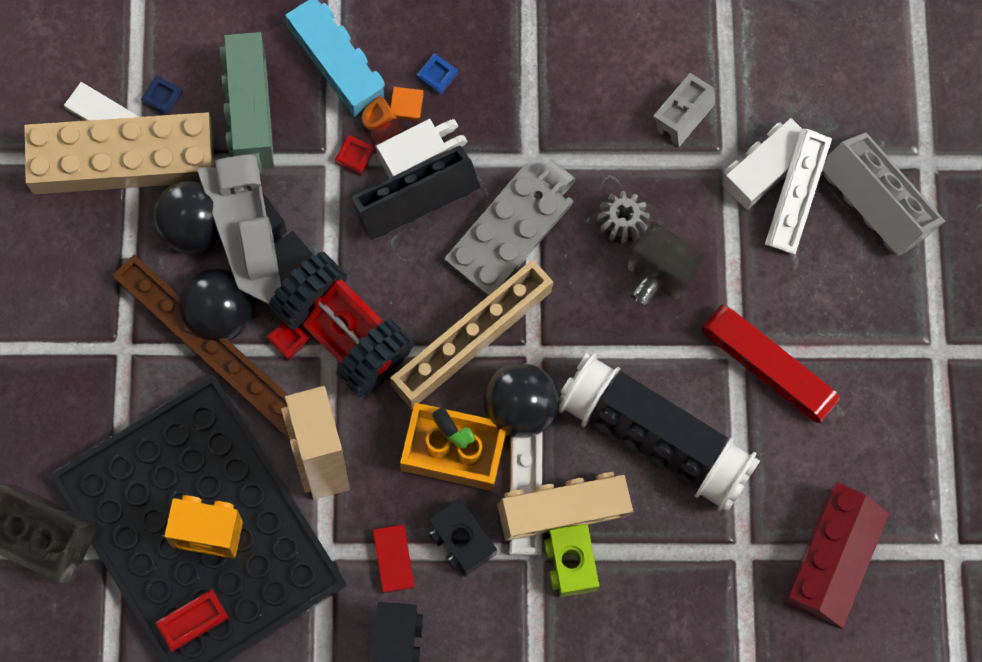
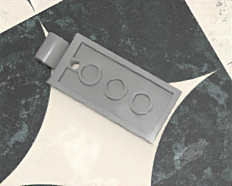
(512, 227)

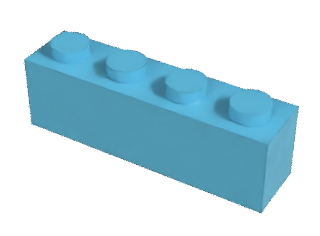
(334, 55)

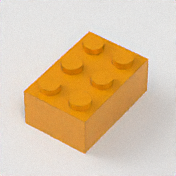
(434, 456)

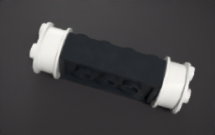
(658, 430)

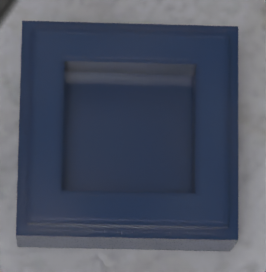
(162, 96)

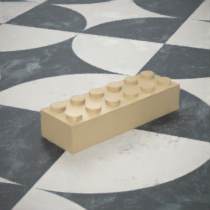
(117, 152)
(315, 443)

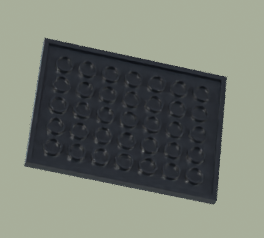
(206, 452)

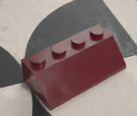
(837, 555)

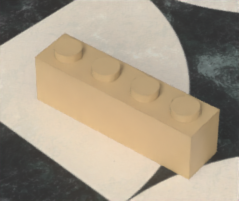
(564, 506)

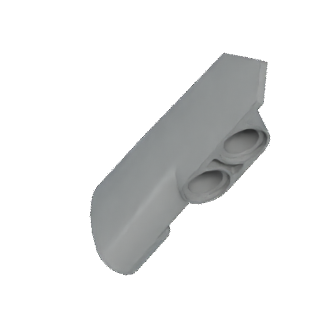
(243, 224)

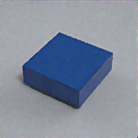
(437, 74)

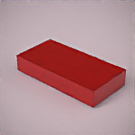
(393, 558)
(192, 620)

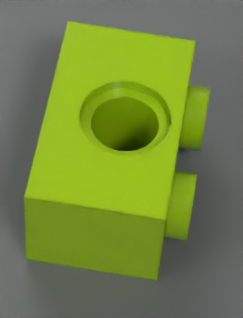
(573, 541)

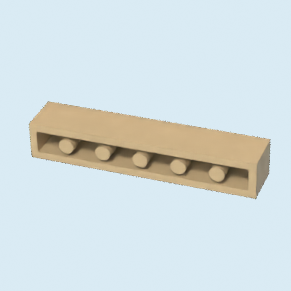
(471, 334)

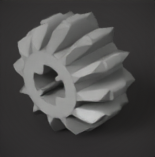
(620, 226)

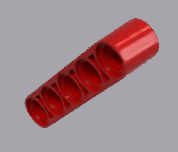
(770, 363)

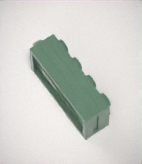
(247, 98)

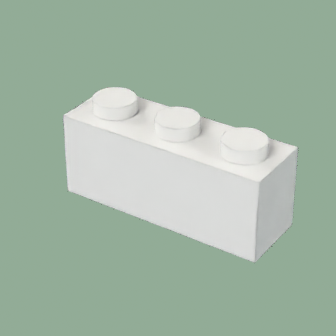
(763, 166)

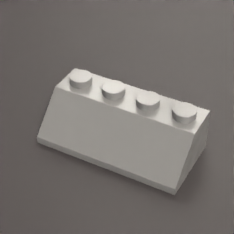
(881, 193)

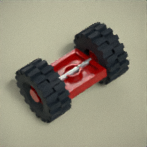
(342, 323)

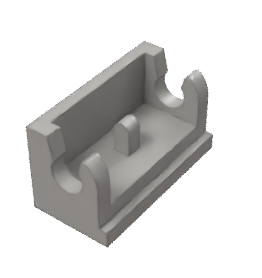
(685, 109)

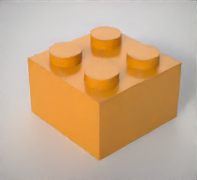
(204, 527)

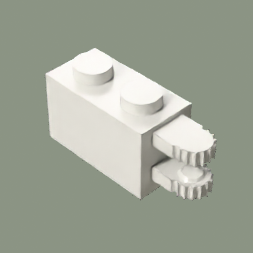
(417, 146)

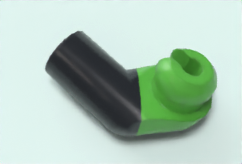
(450, 431)

